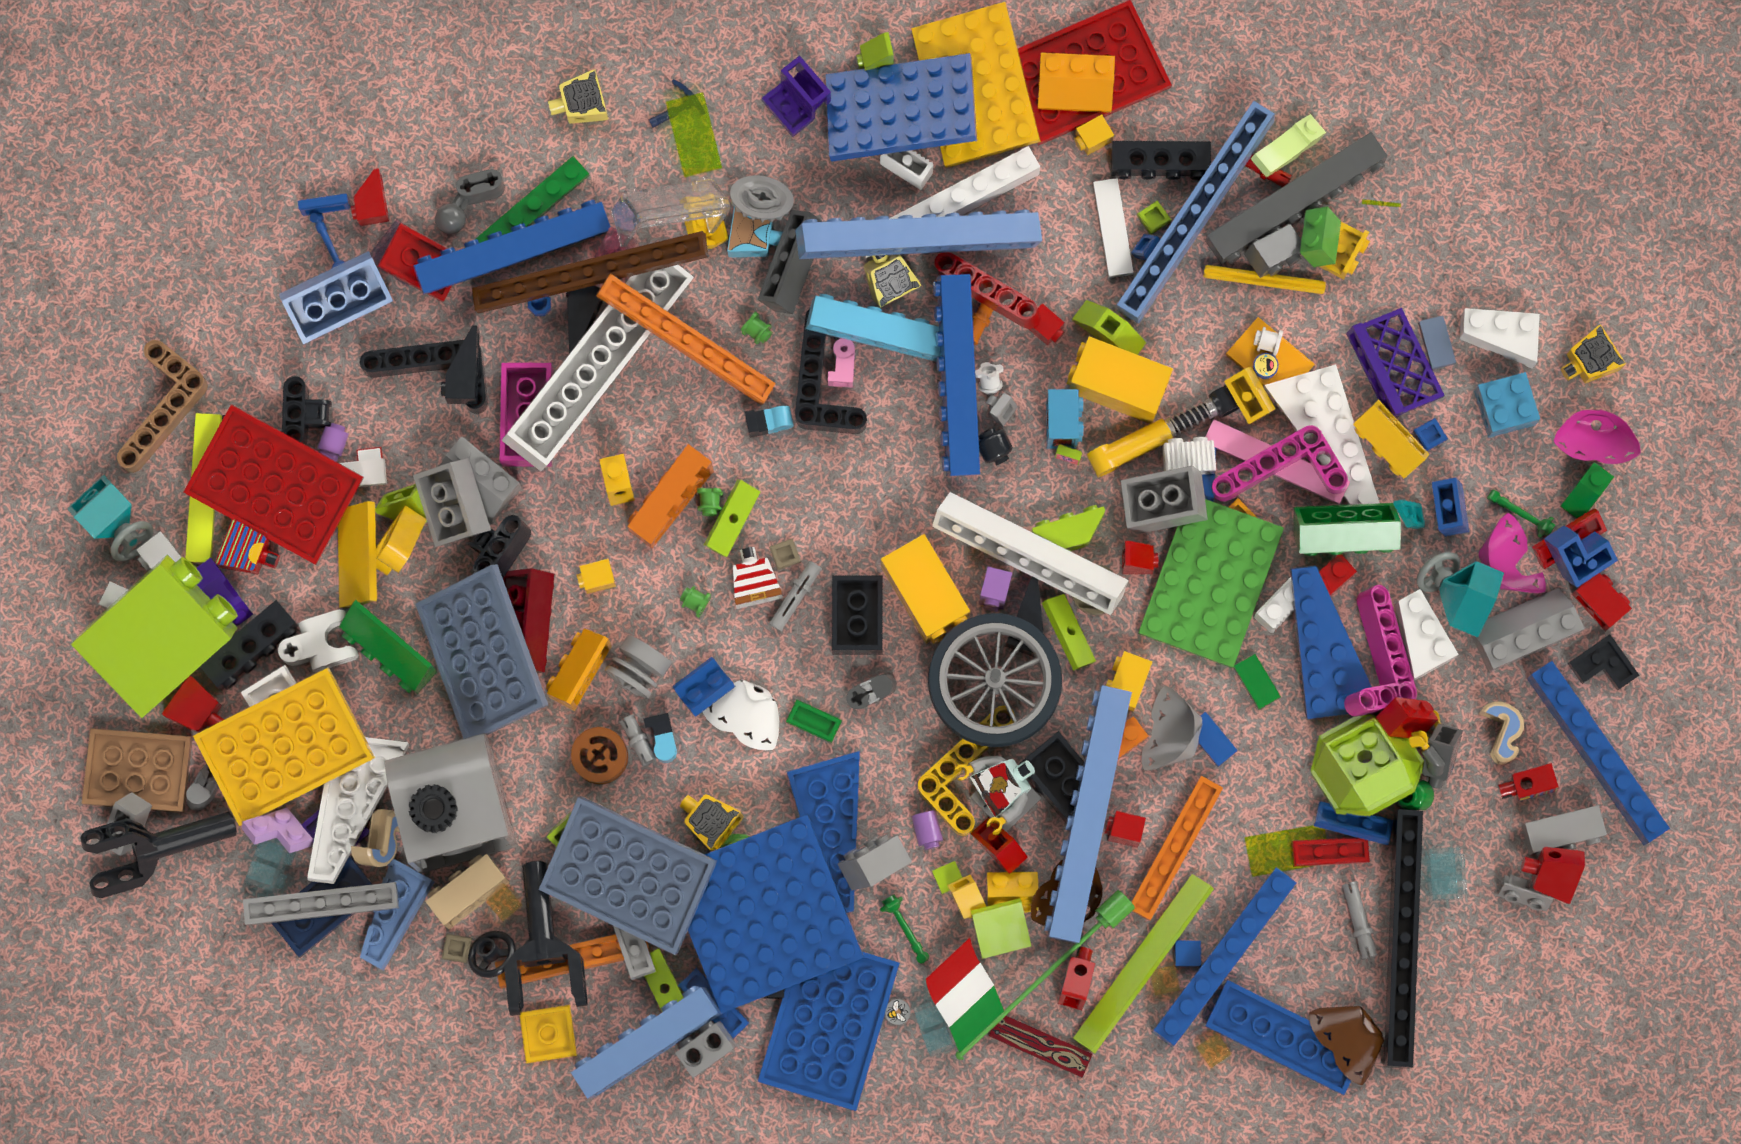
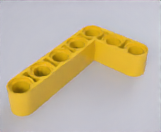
(399, 541)
(942, 781)

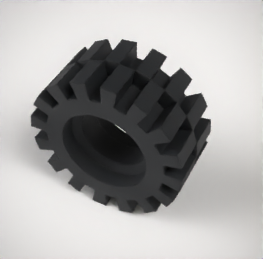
(439, 823)

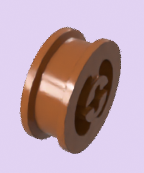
(615, 768)

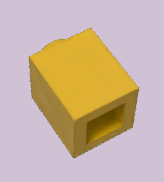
(1093, 135)
(596, 576)
(966, 896)

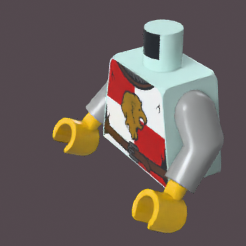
(1001, 786)

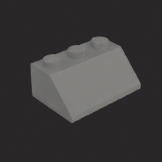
(494, 484)

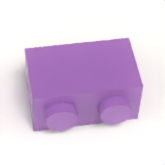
(995, 589)

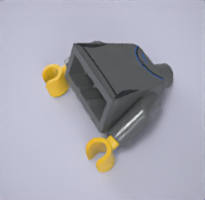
(1439, 752)

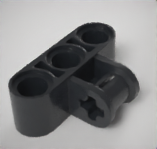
(313, 411)
(492, 542)

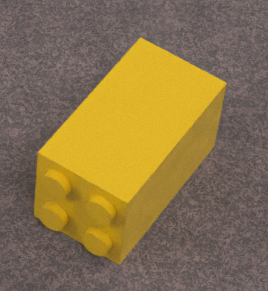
(1119, 379)
(925, 589)

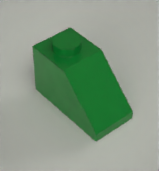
(1587, 491)

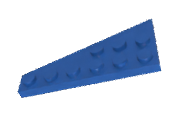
(1325, 651)
(830, 798)

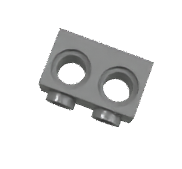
(709, 1053)

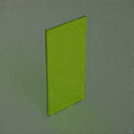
(693, 134)
(1275, 849)

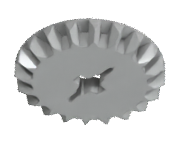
(748, 190)

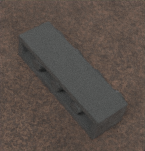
(787, 271)

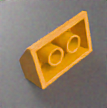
(1076, 82)
(578, 668)

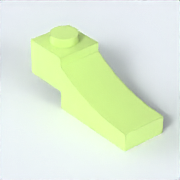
(1288, 146)

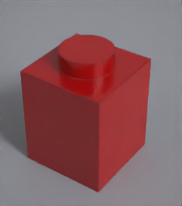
(1049, 327)

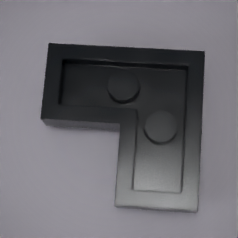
(1607, 657)

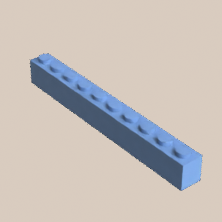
(1196, 212)
(918, 235)
(1089, 814)

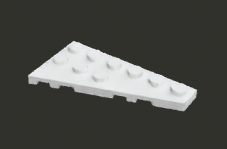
(1320, 401)
(346, 809)

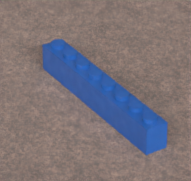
(512, 247)
(957, 375)
(1598, 753)
(1224, 957)

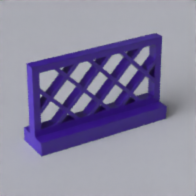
(1374, 366)

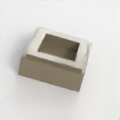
(785, 554)
(456, 948)

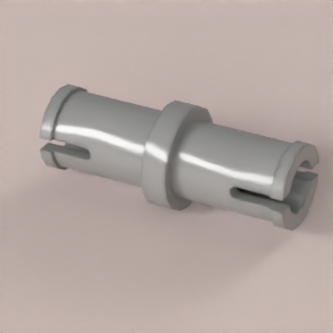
(638, 740)

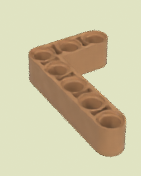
(165, 407)

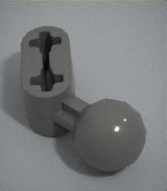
(451, 217)

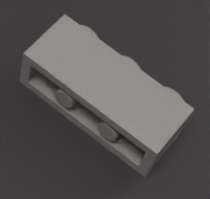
(1565, 830)

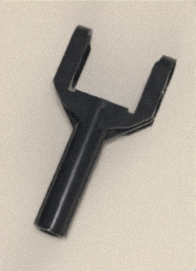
(149, 848)
(542, 946)

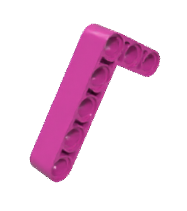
(1281, 461)
(1387, 654)

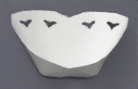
(745, 713)

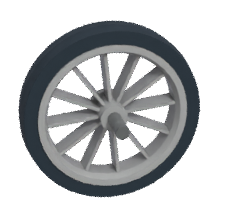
(995, 680)

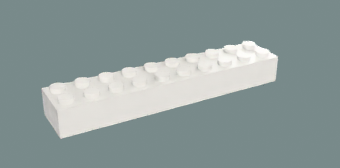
(589, 371)

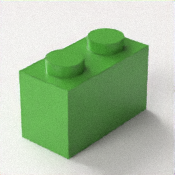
(1320, 236)

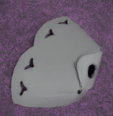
(1174, 734)

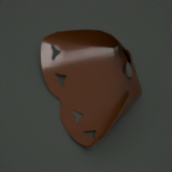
(1046, 909)
(1352, 1037)

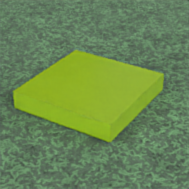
(1001, 928)

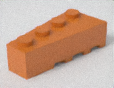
(670, 496)

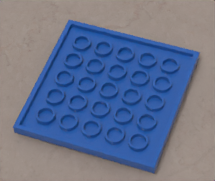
(770, 916)

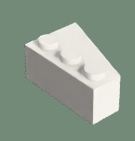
(1502, 332)
(1422, 635)

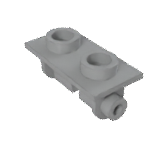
(1515, 891)

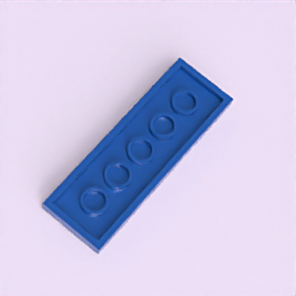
(1275, 1035)

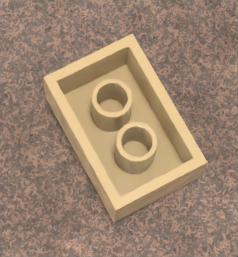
(466, 891)

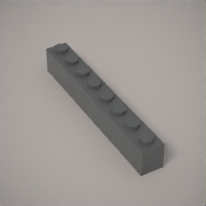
(1296, 197)

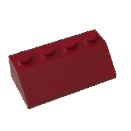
(532, 601)

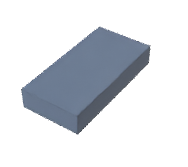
(1437, 342)

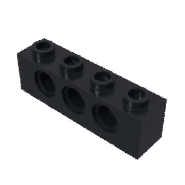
(1197, 151)
(251, 632)

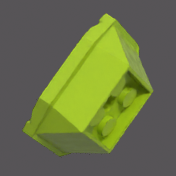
(1369, 786)

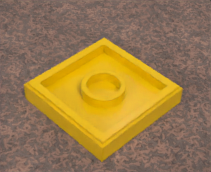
(548, 1034)

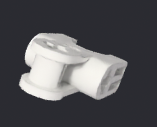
(313, 643)

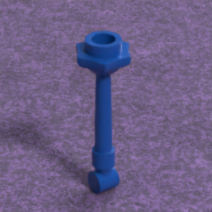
(318, 218)

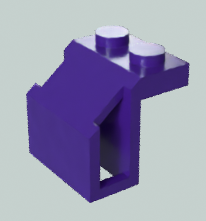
(797, 97)
(215, 583)

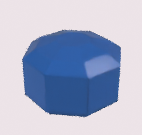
(540, 307)

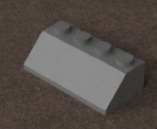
(1527, 629)

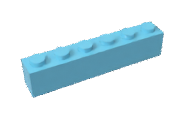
(873, 327)

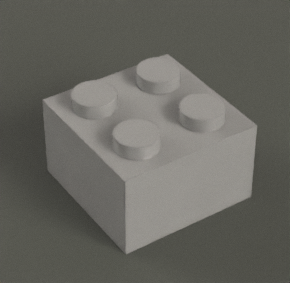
(874, 861)

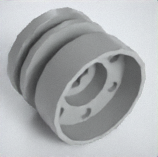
(638, 667)

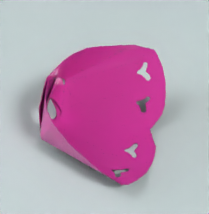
(1600, 443)
(1504, 554)

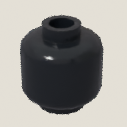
(994, 446)

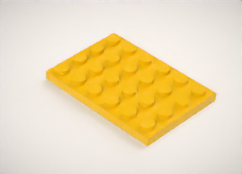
(1000, 89)
(284, 746)

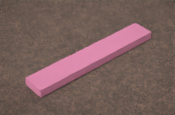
(1245, 446)

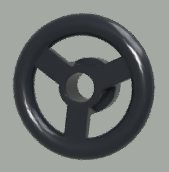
(490, 952)

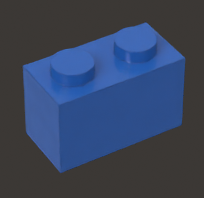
(1450, 507)

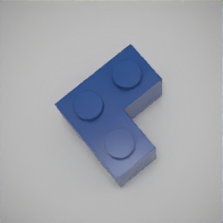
(1578, 558)

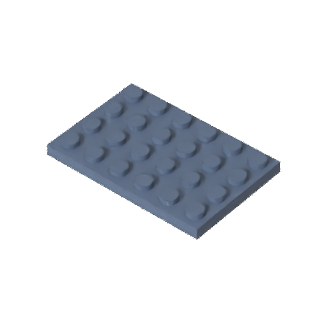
(481, 653)
(628, 875)

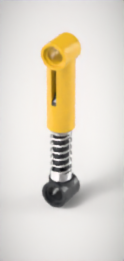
(1113, 455)

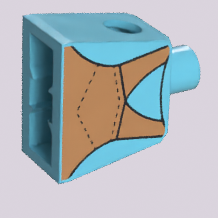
(751, 237)

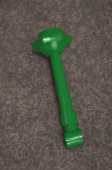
(1544, 526)
(892, 905)

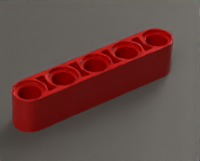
(994, 298)

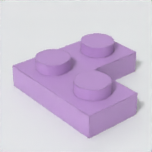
(279, 825)

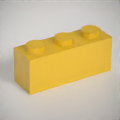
(1390, 439)

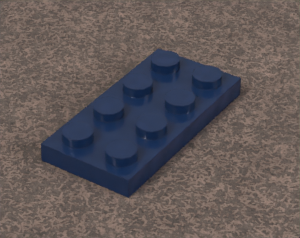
(307, 933)

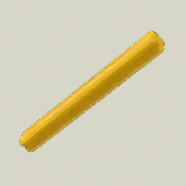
(1274, 281)

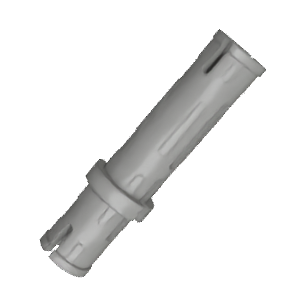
(812, 571)
(1359, 920)

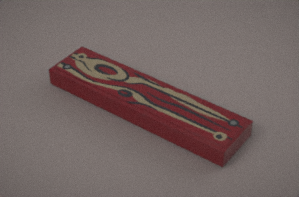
(1041, 1046)

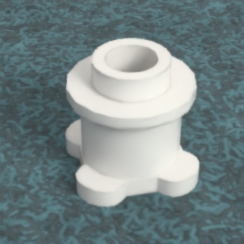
(1268, 340)
(989, 378)

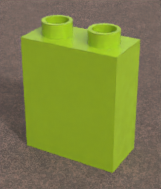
(156, 634)

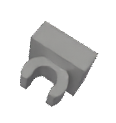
(1001, 408)

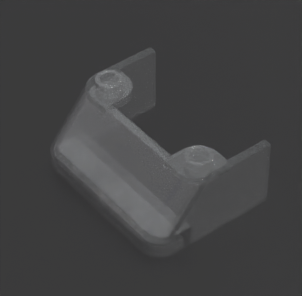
(670, 205)

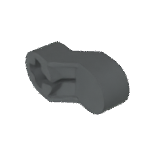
(860, 695)
(198, 795)

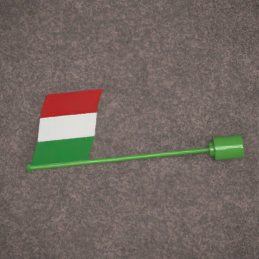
(969, 996)

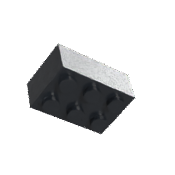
(857, 614)
(1055, 773)

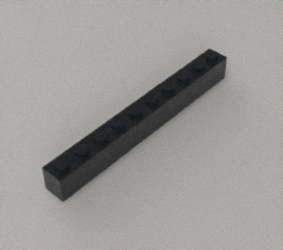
(1403, 939)

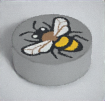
(897, 1012)

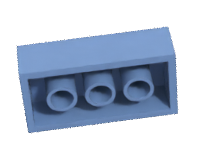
(335, 297)

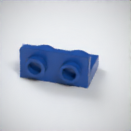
(703, 686)

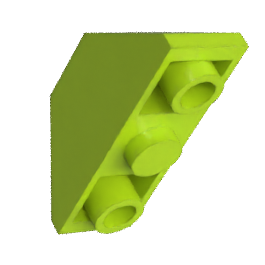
(1108, 327)
(1072, 530)

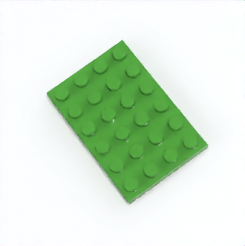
(1211, 583)

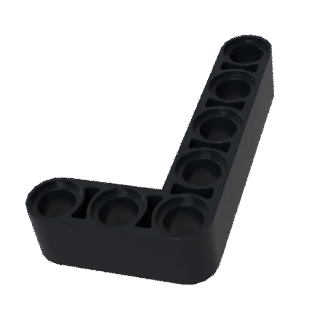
(433, 363)
(814, 381)

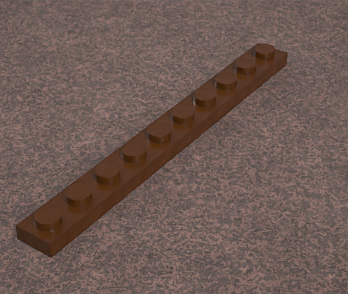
(590, 272)

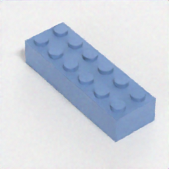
(645, 1043)

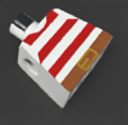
(754, 580)

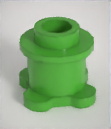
(757, 329)
(709, 501)
(695, 600)

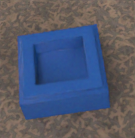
(1145, 246)
(1430, 434)
(1187, 953)

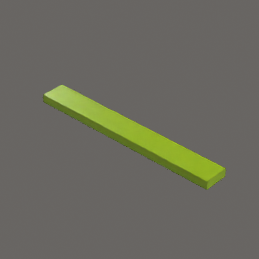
(1143, 963)

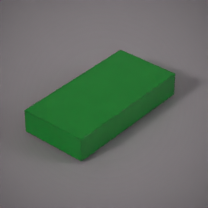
(1256, 682)
(814, 721)

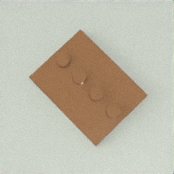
(137, 763)

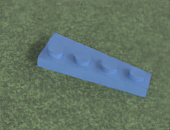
(391, 925)

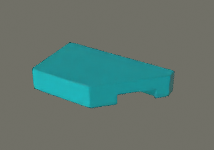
(1410, 513)

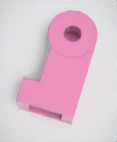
(845, 357)

